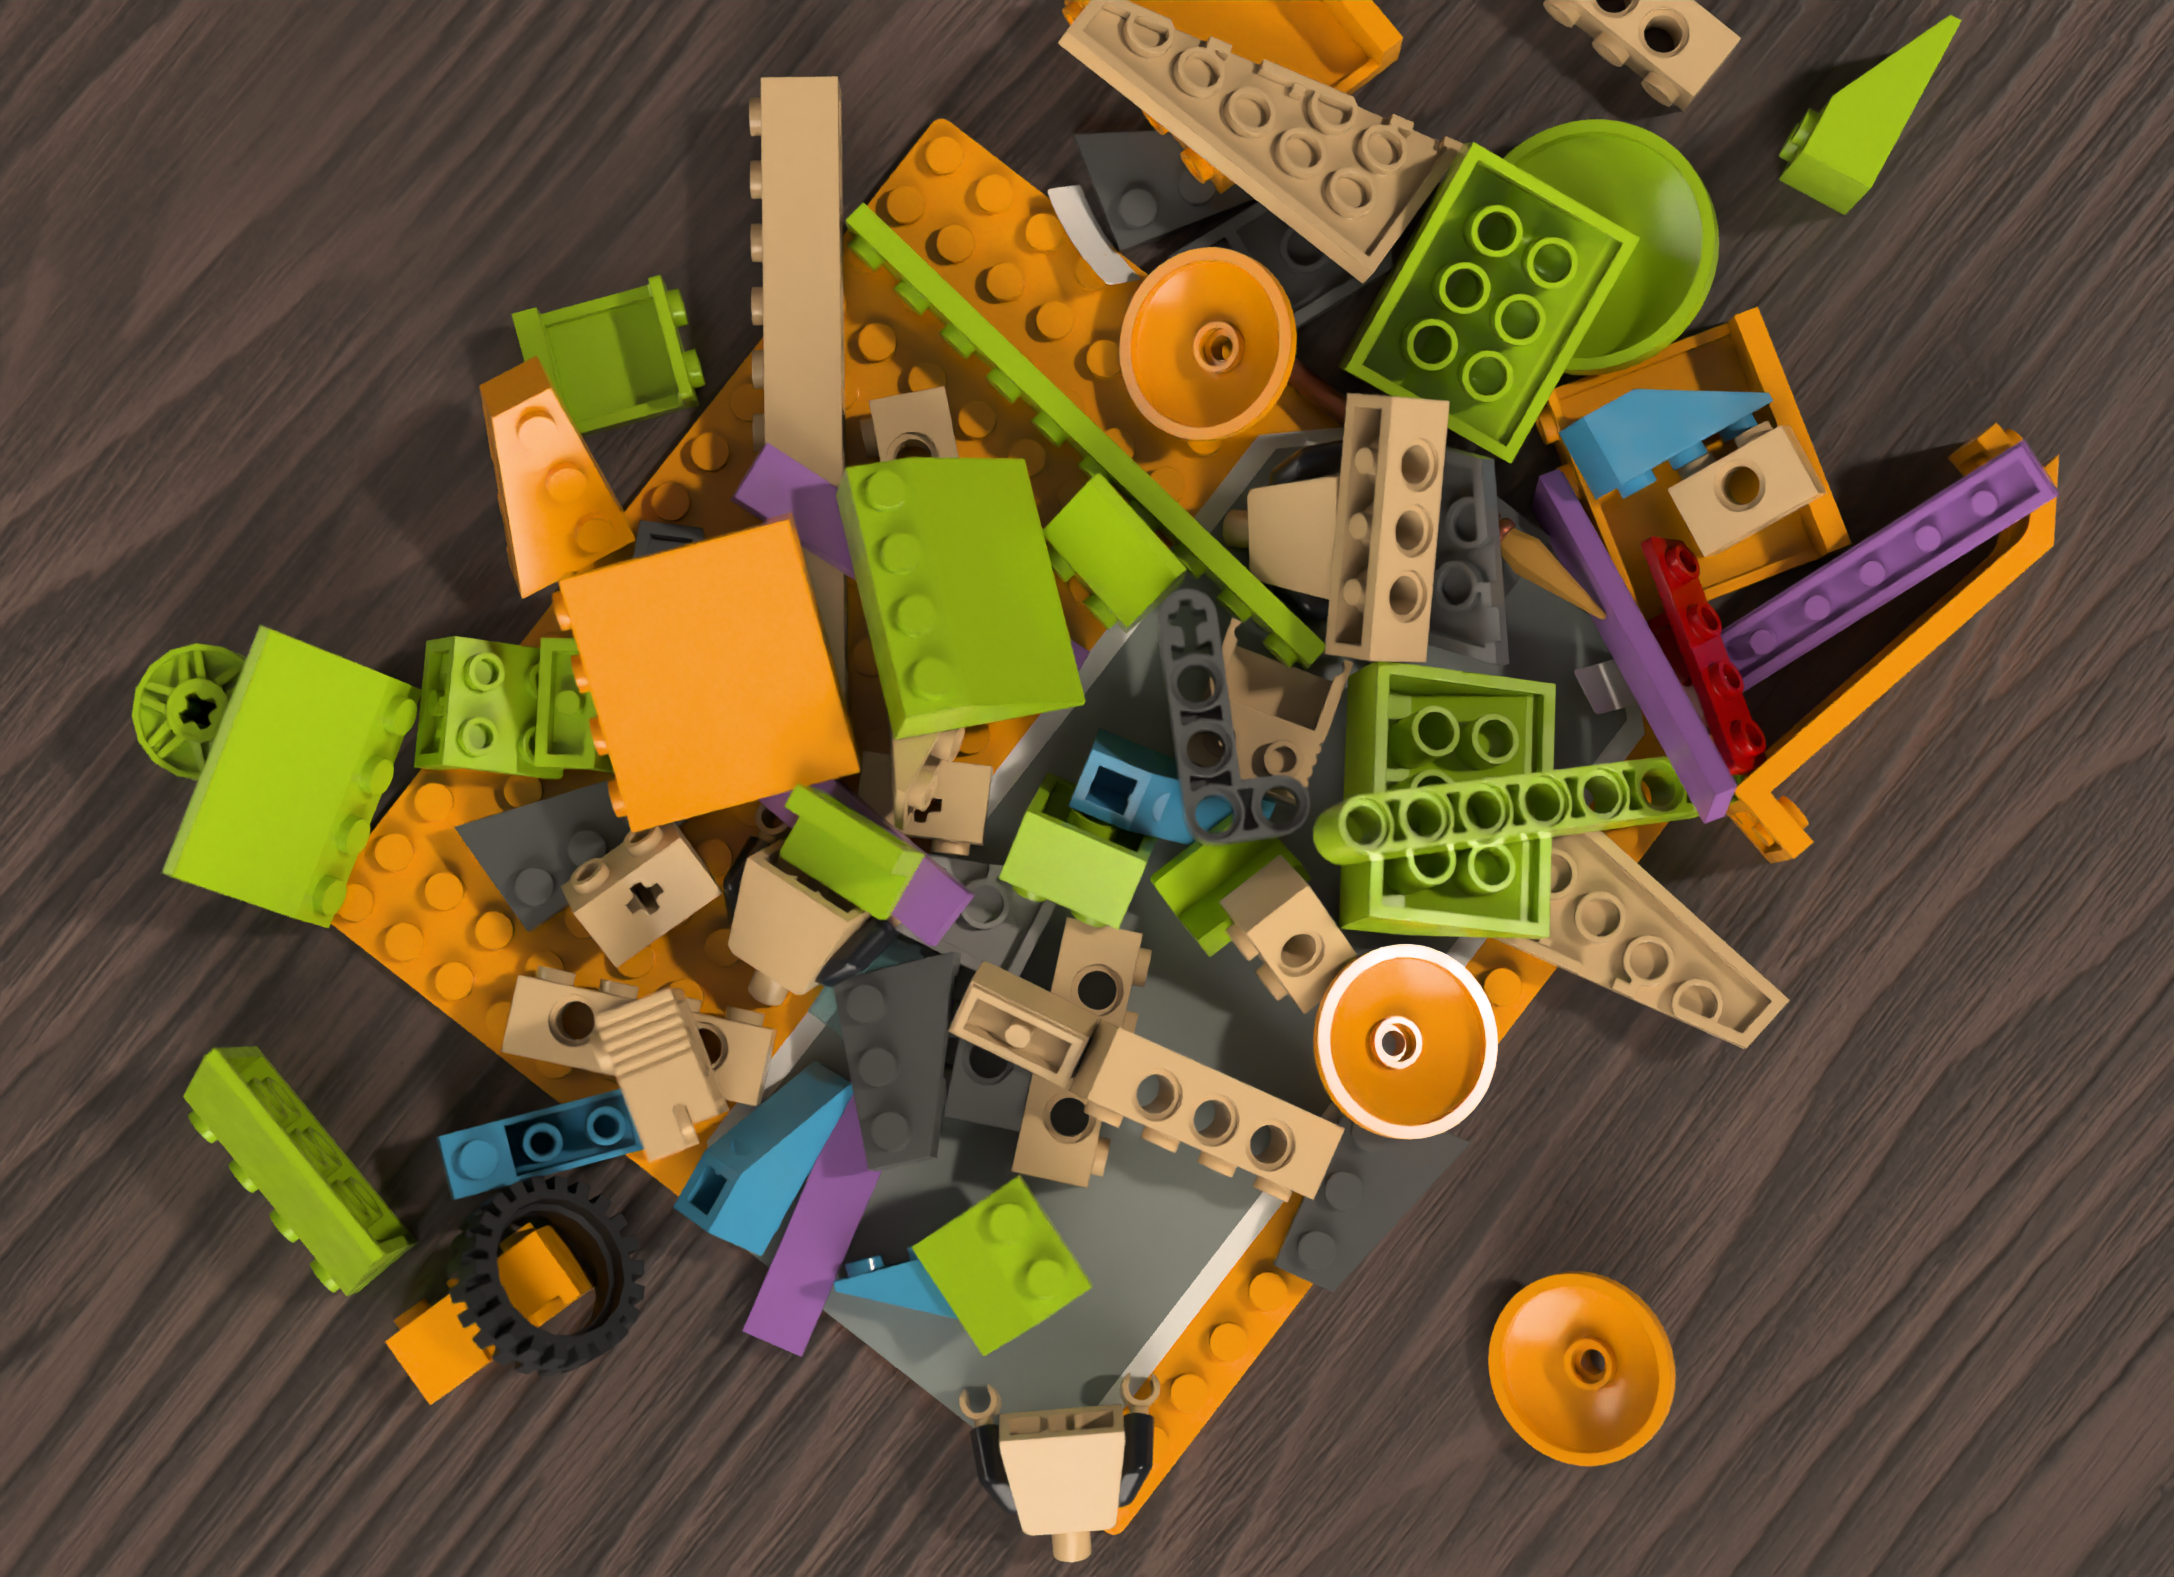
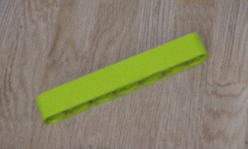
(1503, 810)

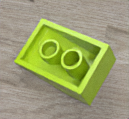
(1845, 145)

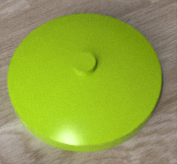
(1654, 195)

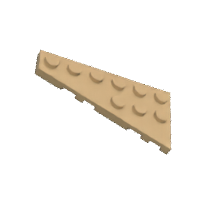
(1280, 136)
(1644, 944)

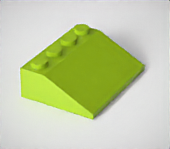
(1489, 299)
(957, 592)
(1435, 729)
(293, 779)
(296, 1167)

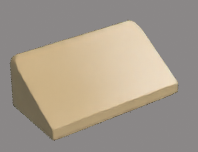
(1023, 1023)

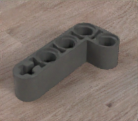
(1216, 719)

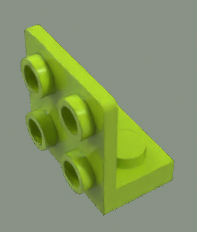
(479, 708)

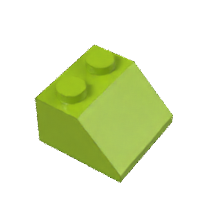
(1111, 556)
(1075, 858)
(1002, 1266)

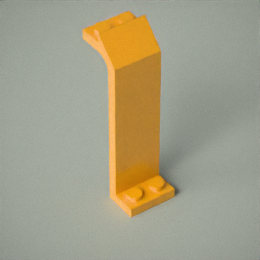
(1778, 825)

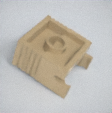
(1275, 713)
(660, 1069)

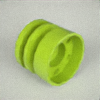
(171, 698)

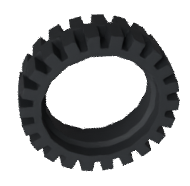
(488, 1301)

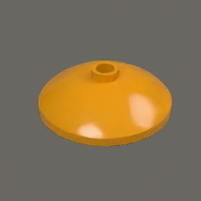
(1177, 338)
(1440, 1035)
(1553, 1389)

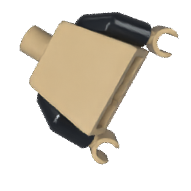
(1293, 528)
(792, 923)
(1064, 1466)

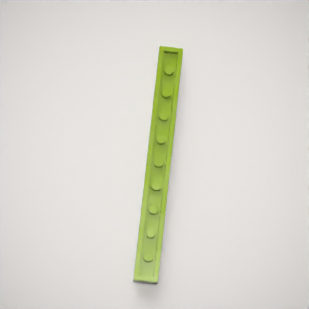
(1063, 421)

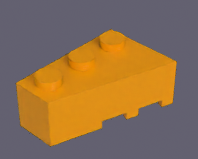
(548, 482)
(540, 1282)

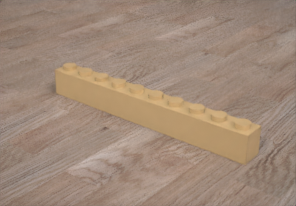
(802, 300)

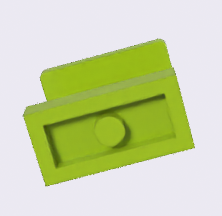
(615, 356)

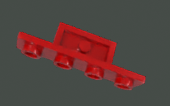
(1693, 646)

